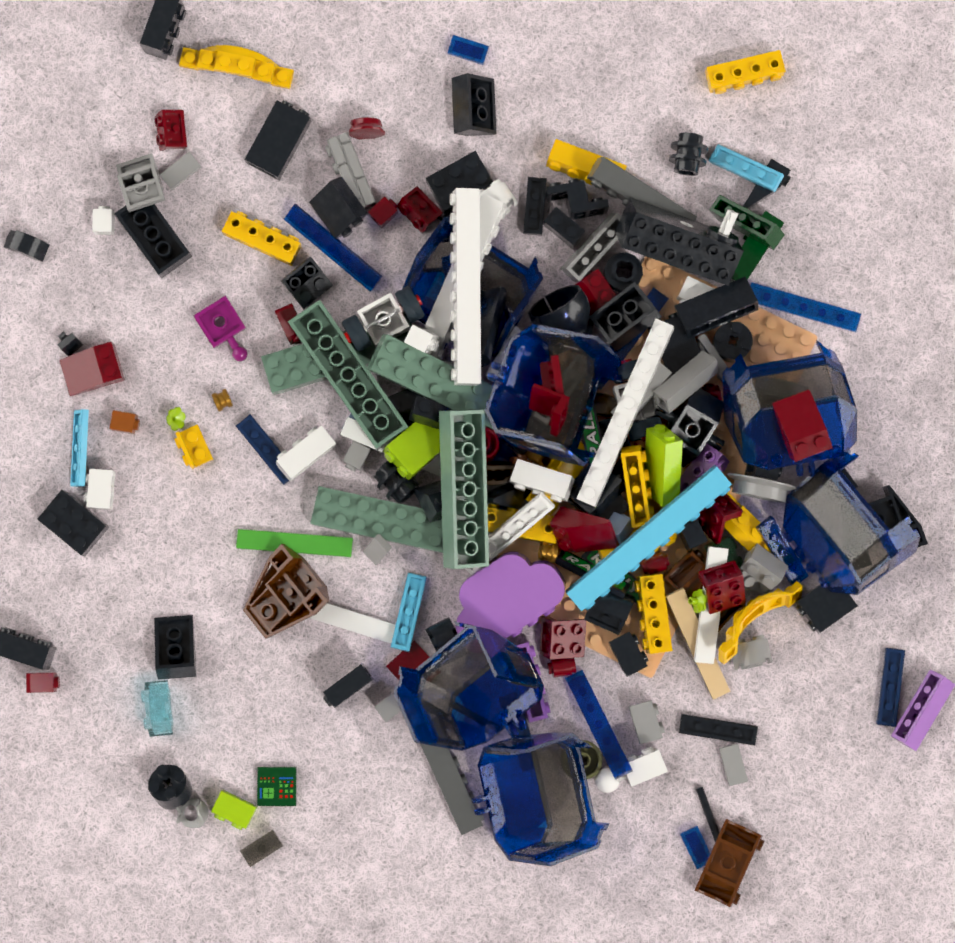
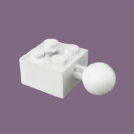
(644, 767)

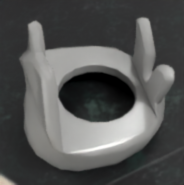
(202, 813)

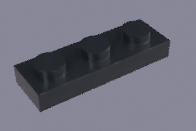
(535, 206)

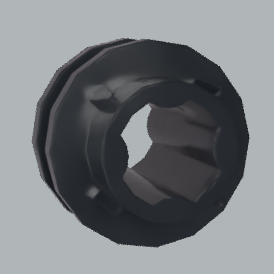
(688, 154)
(623, 260)
(399, 487)

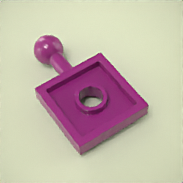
(219, 335)

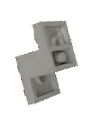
(140, 182)

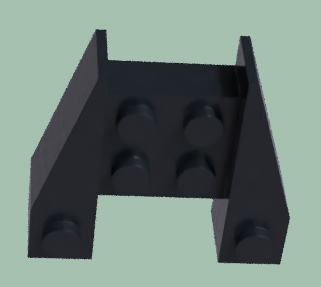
(893, 511)

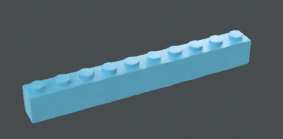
(648, 537)

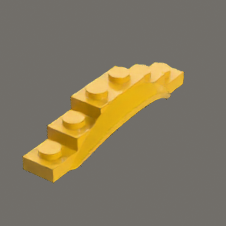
(238, 62)
(744, 529)
(754, 609)

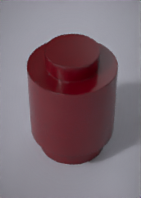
(655, 563)
(561, 667)

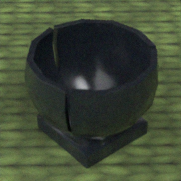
(569, 310)

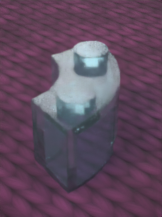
(158, 708)

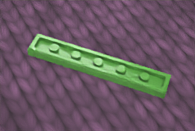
(297, 542)

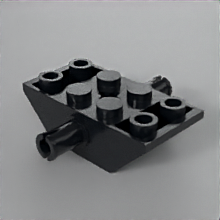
(704, 414)

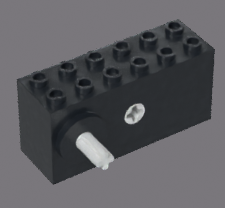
(680, 240)

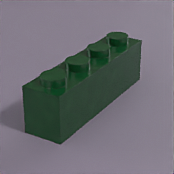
(748, 222)
(752, 252)

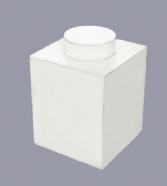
(103, 221)

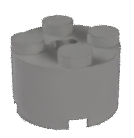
(752, 653)

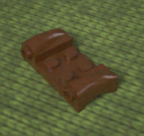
(685, 575)
(729, 863)

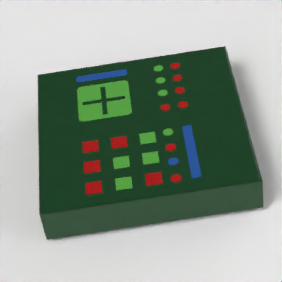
(276, 786)

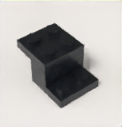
(577, 199)

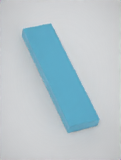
(746, 168)
(79, 448)
(408, 612)

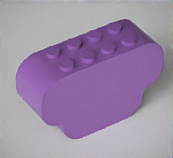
(510, 594)

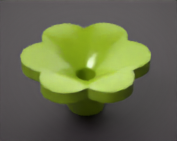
(176, 418)
(698, 601)

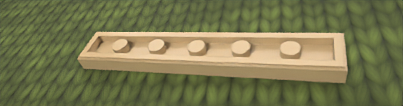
(688, 624)

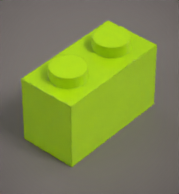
(233, 809)

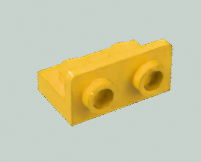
(193, 446)

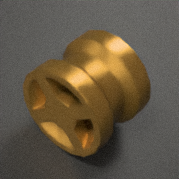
(222, 400)
(547, 552)

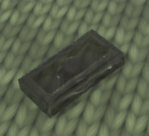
(261, 848)

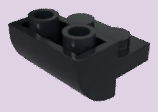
(306, 282)
(610, 612)

